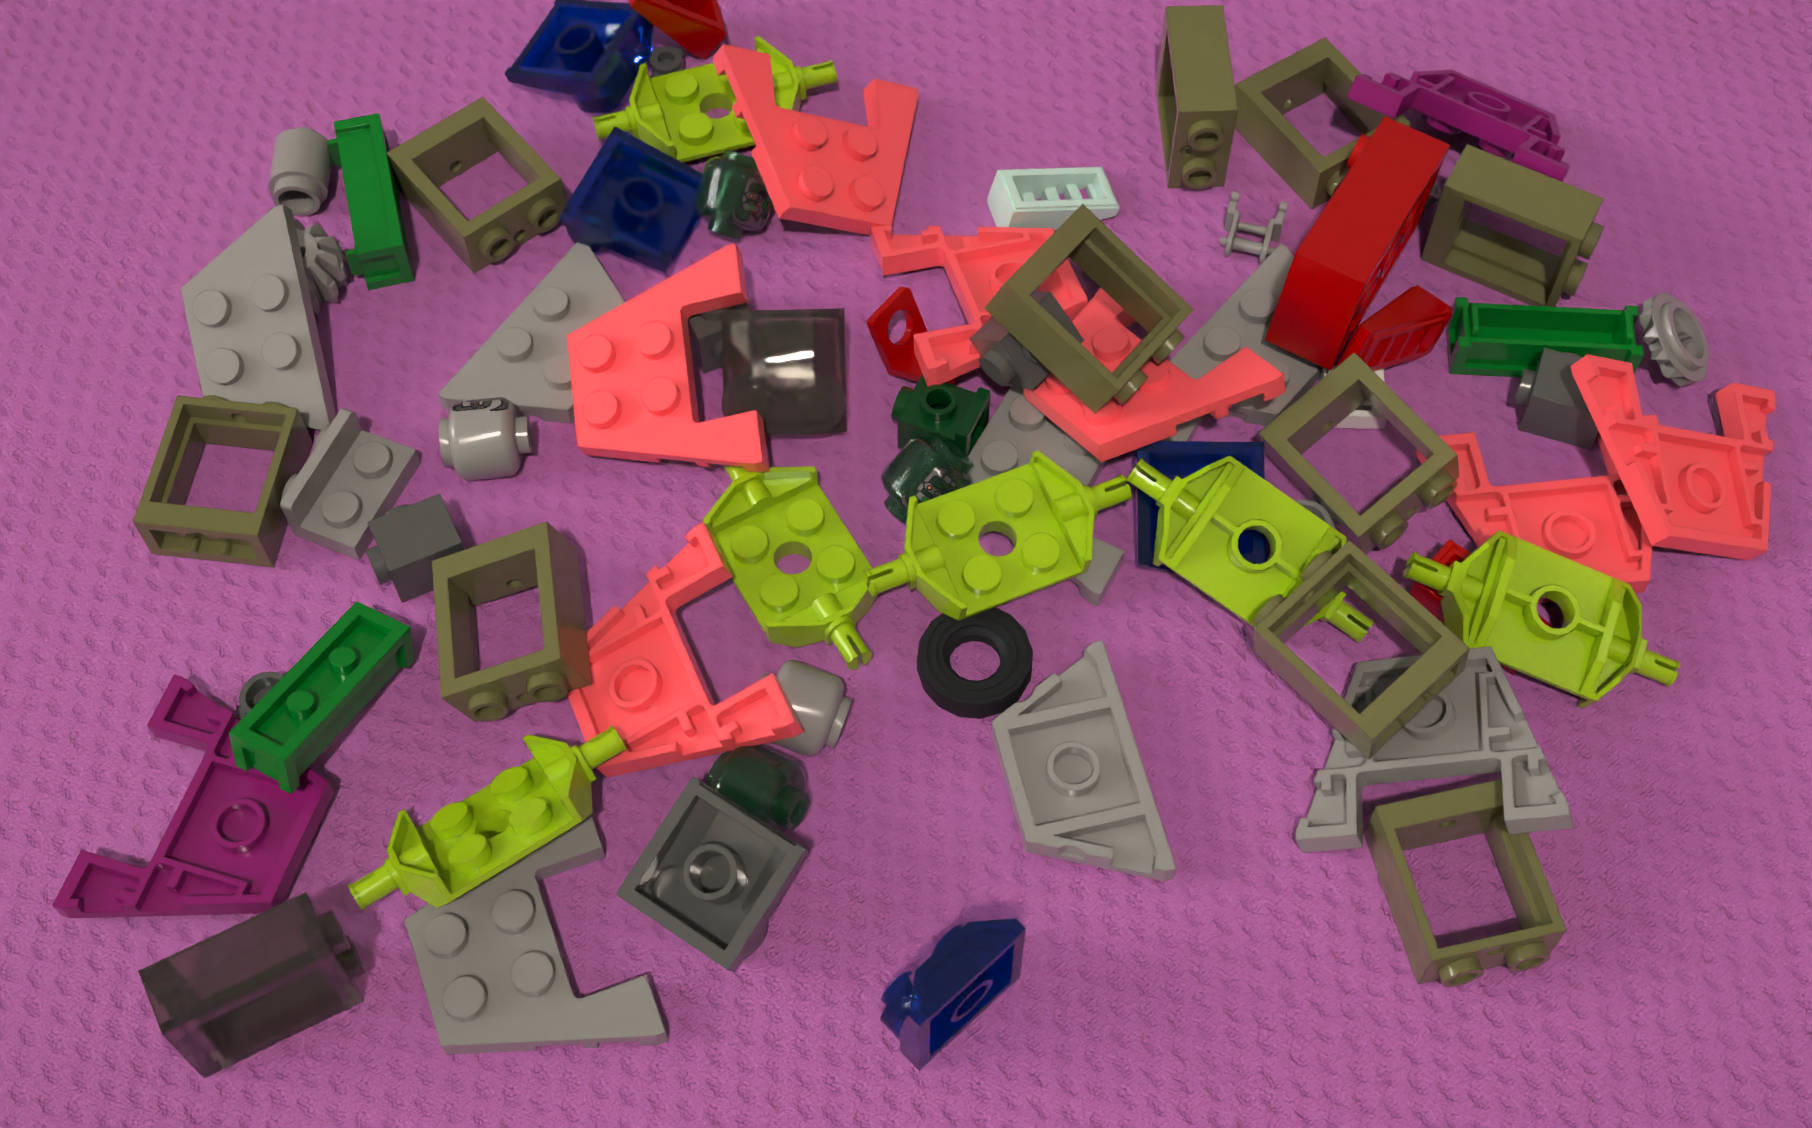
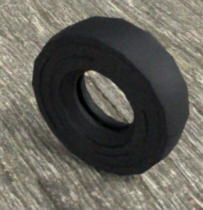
(972, 697)

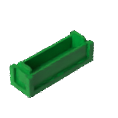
(373, 202)
(1508, 338)
(321, 695)

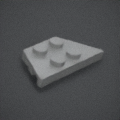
(1245, 322)
(257, 323)
(529, 350)
(1080, 774)

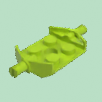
(672, 107)
(1034, 505)
(782, 515)
(1201, 532)
(1494, 604)
(493, 826)

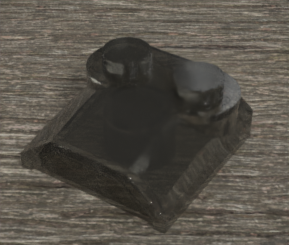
(786, 368)

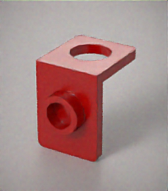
(900, 356)

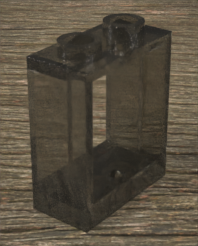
(254, 984)

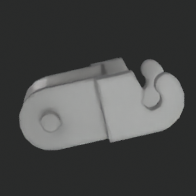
(1232, 224)

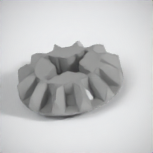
(1675, 339)

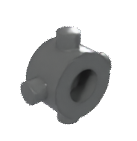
(666, 60)

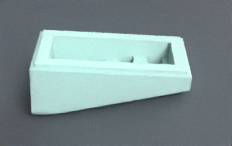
(1016, 190)

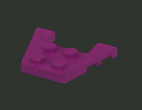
(1465, 104)
(228, 842)

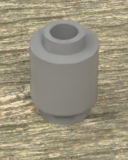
(300, 170)

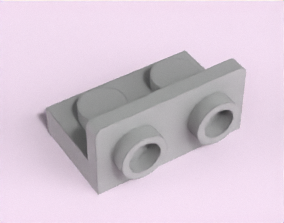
(345, 485)

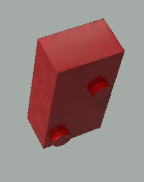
(1356, 241)

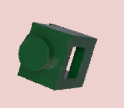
(942, 410)

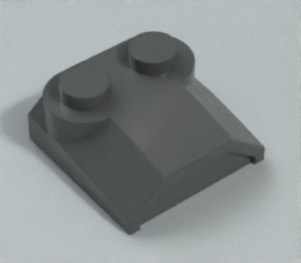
(713, 875)

